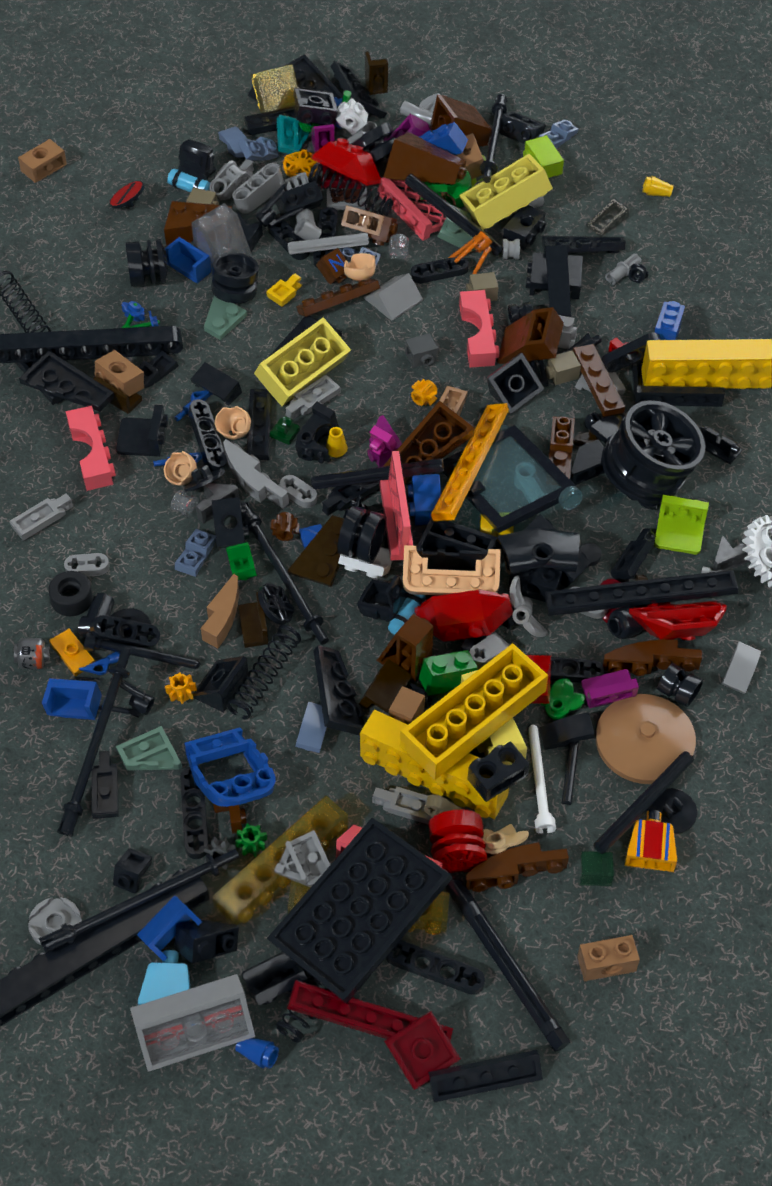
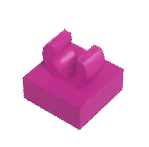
(381, 440)

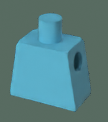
(164, 978)

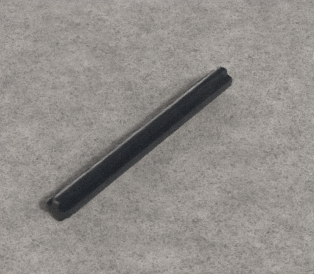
(449, 211)
(375, 474)
(643, 802)

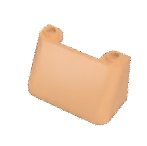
(425, 581)

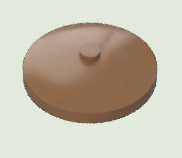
(643, 737)

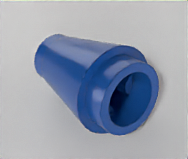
(258, 1051)

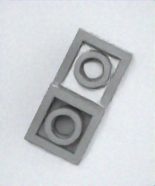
(741, 667)

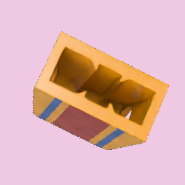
(652, 844)

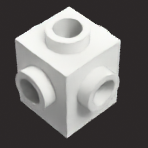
(351, 116)

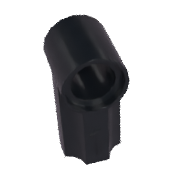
(101, 605)

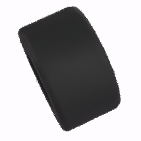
(74, 604)

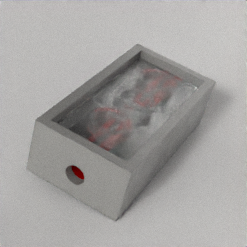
(192, 1022)

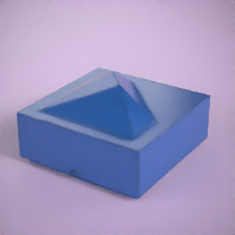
(308, 533)

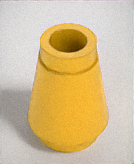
(657, 187)
(336, 442)

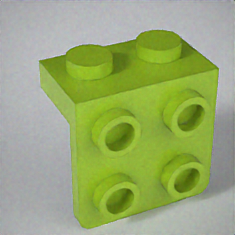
(681, 524)

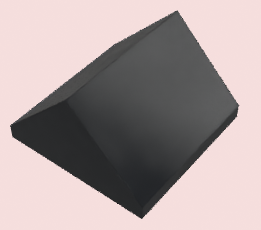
(514, 383)
(222, 682)

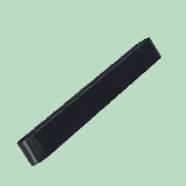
(90, 343)

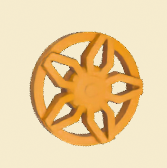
(299, 164)

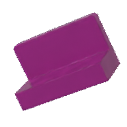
(609, 688)

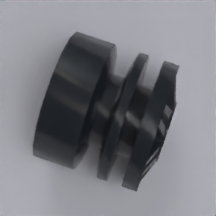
(146, 262)

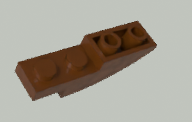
(562, 443)
(641, 656)
(505, 867)

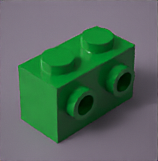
(444, 671)

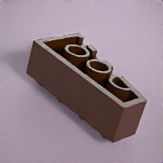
(434, 437)

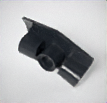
(525, 547)

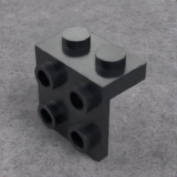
(143, 435)

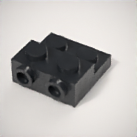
(315, 107)

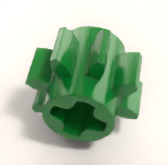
(251, 846)

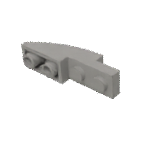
(249, 475)

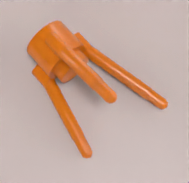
(480, 243)

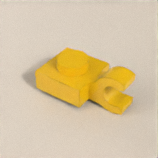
(283, 291)

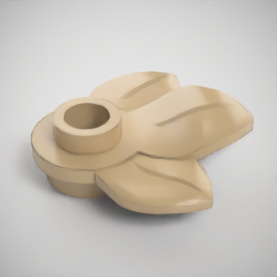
(506, 837)

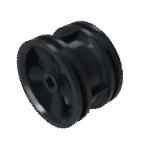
(666, 435)

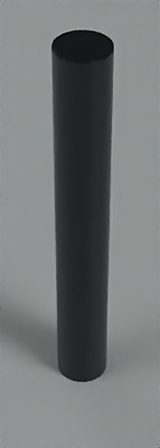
(570, 773)

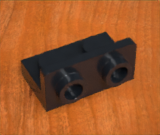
(520, 127)

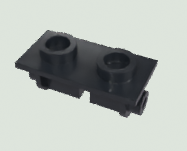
(720, 447)

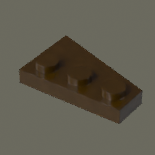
(321, 556)

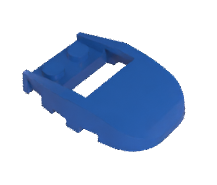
(242, 787)

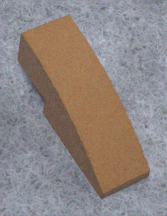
(221, 613)

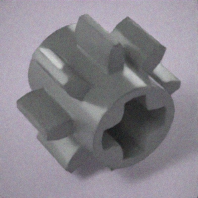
(221, 846)

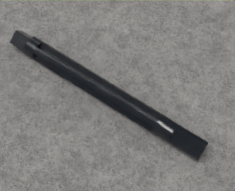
(508, 965)

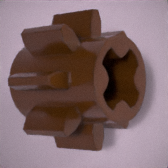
(285, 526)

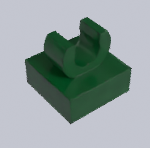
(285, 430)

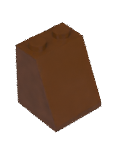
(464, 115)

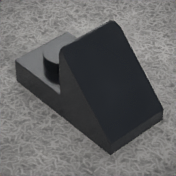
(252, 232)

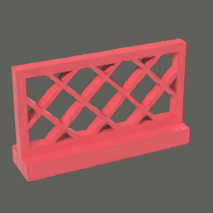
(409, 210)
(396, 509)

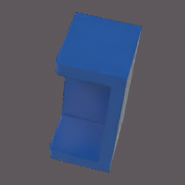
(188, 260)
(72, 699)
(162, 926)

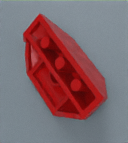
(349, 161)
(465, 614)
(679, 620)

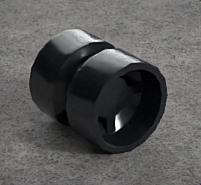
(680, 685)

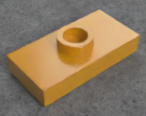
(71, 651)

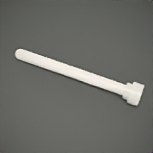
(544, 818)

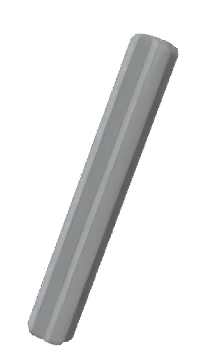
(328, 243)

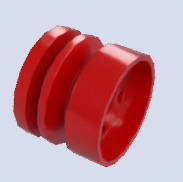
(457, 840)

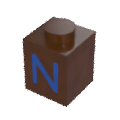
(332, 267)

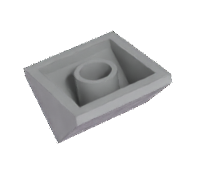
(395, 296)

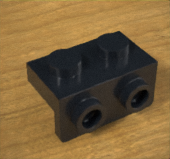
(272, 978)

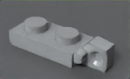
(319, 391)
(40, 516)
(402, 803)

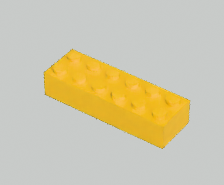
(708, 363)
(473, 711)
(382, 746)

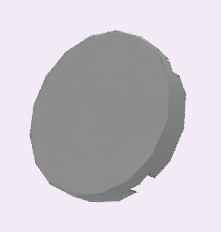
(51, 910)

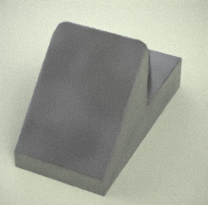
(214, 492)
(729, 557)

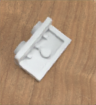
(378, 568)

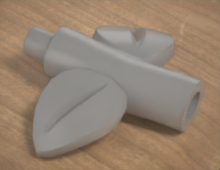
(424, 110)
(523, 610)

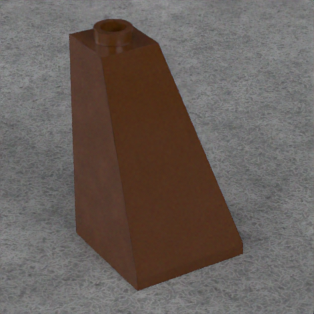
(423, 160)

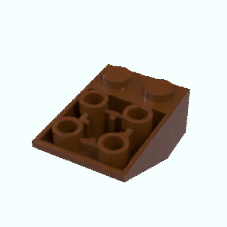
(533, 335)

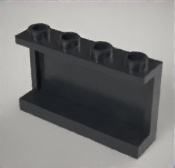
(675, 394)

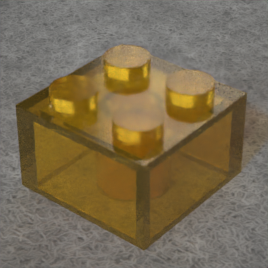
(275, 88)

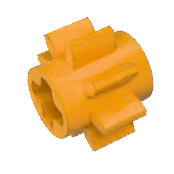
(424, 392)
(180, 687)

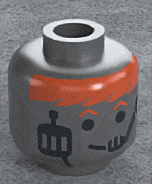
(31, 653)

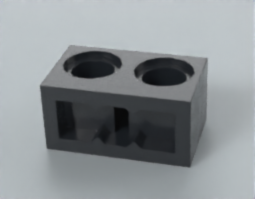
(501, 775)

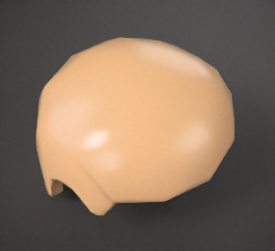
(360, 267)
(233, 419)
(179, 468)

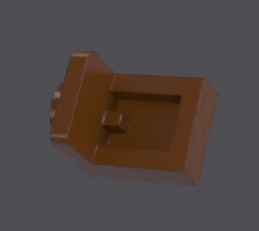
(388, 229)
(237, 816)

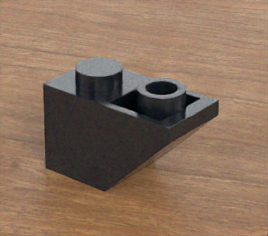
(206, 940)

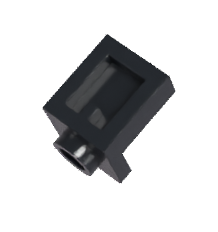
(130, 870)

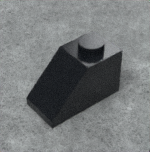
(587, 462)

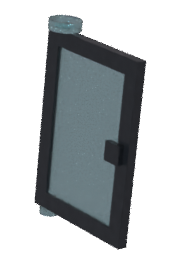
(516, 481)

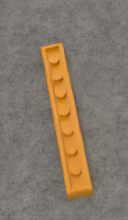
(469, 463)

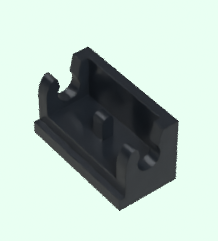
(217, 383)

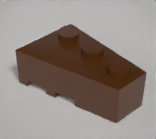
(181, 218)
(410, 646)

